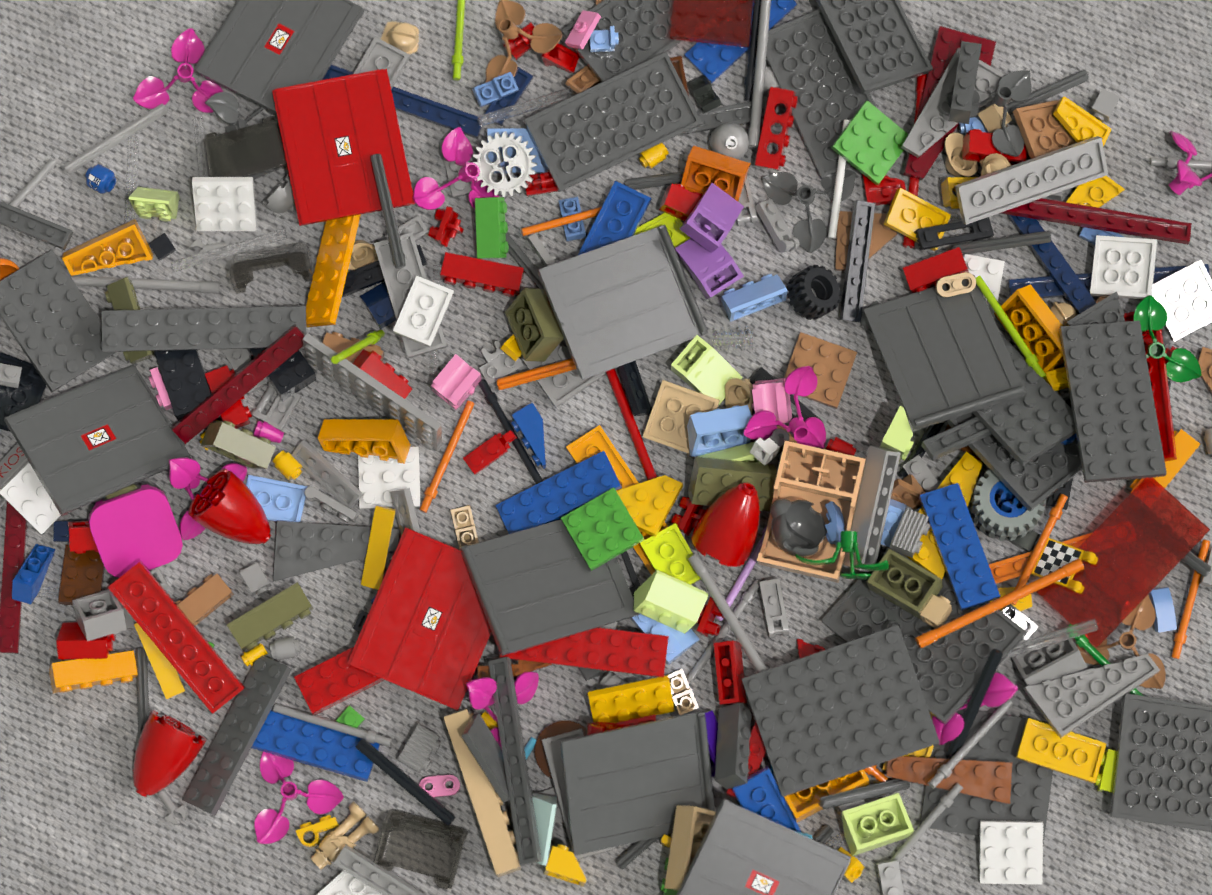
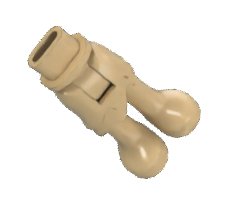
(335, 841)

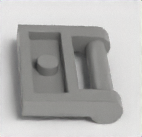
(279, 411)

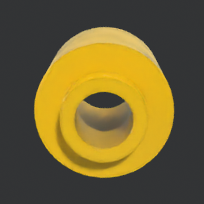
(653, 156)
(287, 465)

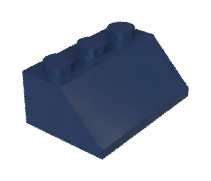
(379, 305)

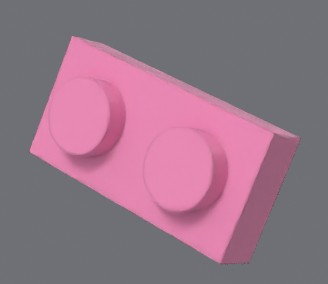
(157, 381)

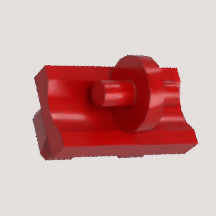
(521, 44)
(541, 184)
(448, 227)
(691, 517)
(706, 619)

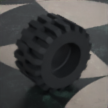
(822, 283)

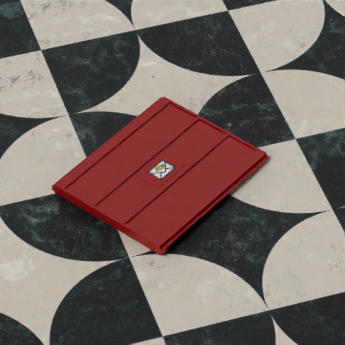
(329, 141)
(424, 622)

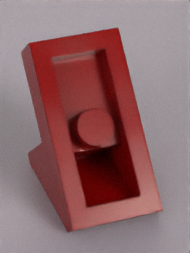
(561, 58)

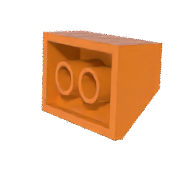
(711, 167)

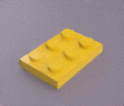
(913, 213)

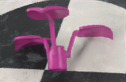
(185, 49)
(458, 149)
(1185, 177)
(810, 433)
(185, 474)
(483, 689)
(999, 692)
(322, 798)

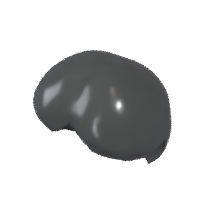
(797, 527)

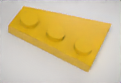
(1079, 122)
(1096, 192)

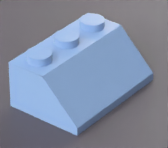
(540, 168)
(754, 297)
(717, 430)
(677, 641)

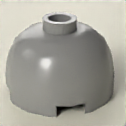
(722, 137)
(280, 197)

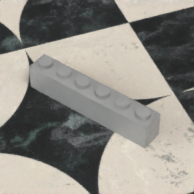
(873, 503)

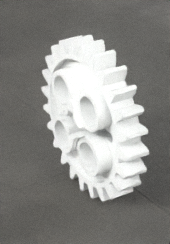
(522, 160)

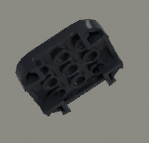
(28, 393)

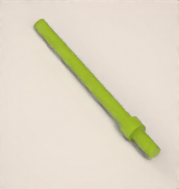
(457, 58)
(372, 338)
(1031, 359)

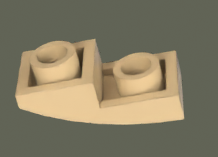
(464, 526)
(681, 692)

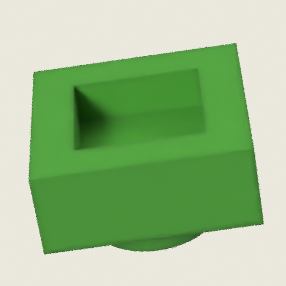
(351, 718)

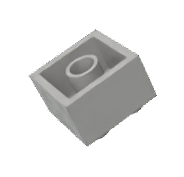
(99, 615)

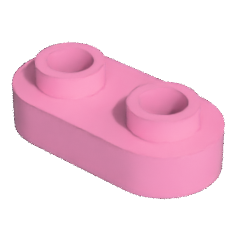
(439, 785)

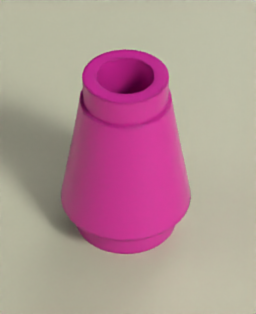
(267, 431)

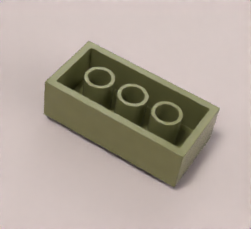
(716, 476)

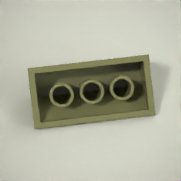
(124, 298)
(270, 616)

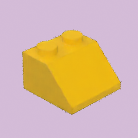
(564, 866)

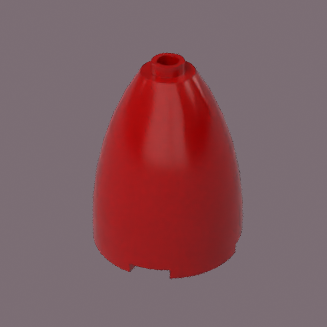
(230, 510)
(729, 526)
(163, 753)

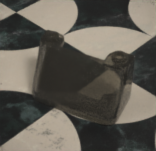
(245, 150)
(244, 263)
(421, 846)

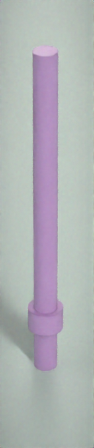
(744, 573)

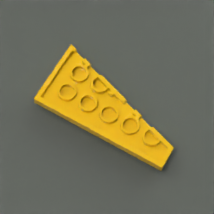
(966, 474)

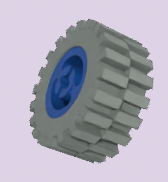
(1007, 520)

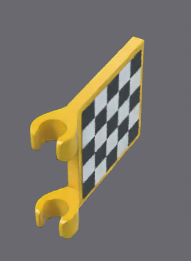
(1057, 554)

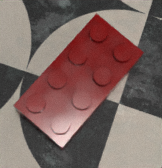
(333, 682)

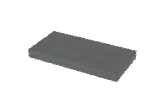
(487, 754)

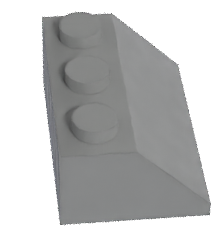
(1050, 662)

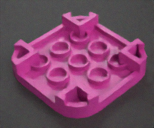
(135, 530)

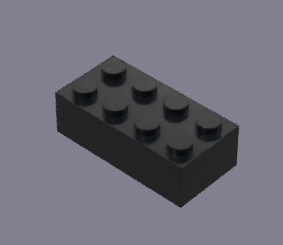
(289, 376)
(183, 379)

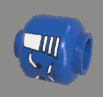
(100, 179)

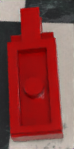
(489, 451)

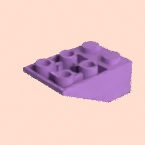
(712, 218)
(709, 270)

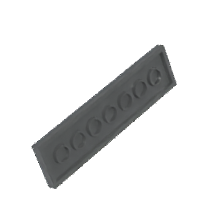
(236, 735)

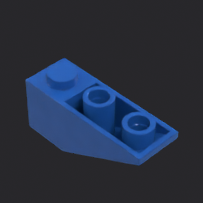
(531, 426)
(32, 574)

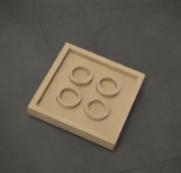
(672, 412)

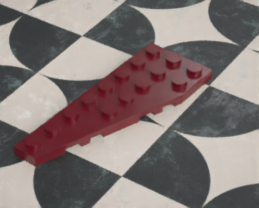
(944, 48)

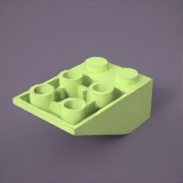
(155, 203)
(704, 369)

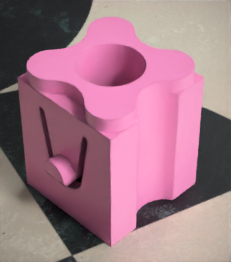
(456, 382)
(772, 397)

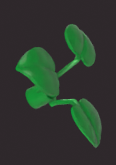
(1182, 363)
(849, 545)

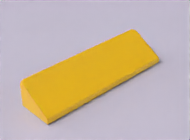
(378, 547)

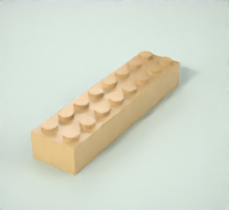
(484, 800)

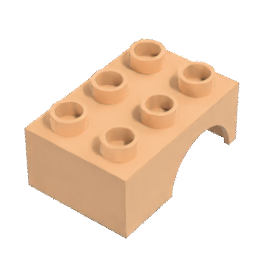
(818, 478)

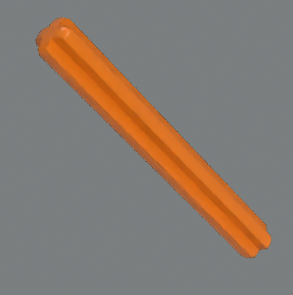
(535, 374)

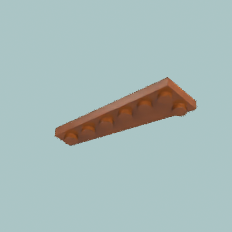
(978, 778)

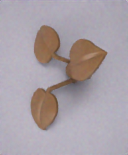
(507, 18)
(1140, 618)

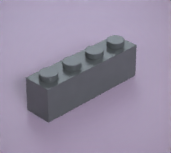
(965, 82)
(733, 746)

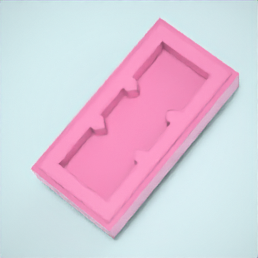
(582, 29)

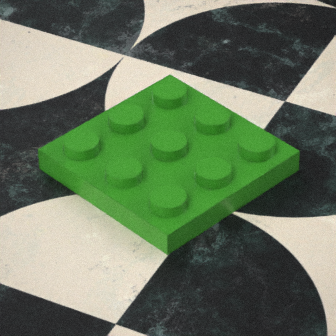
(871, 142)
(602, 529)

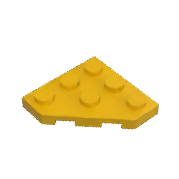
(650, 502)

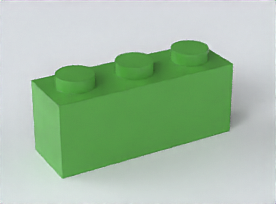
(491, 227)

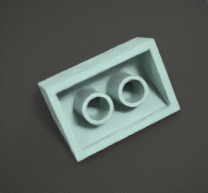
(544, 812)

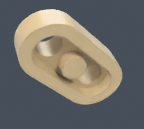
(955, 284)

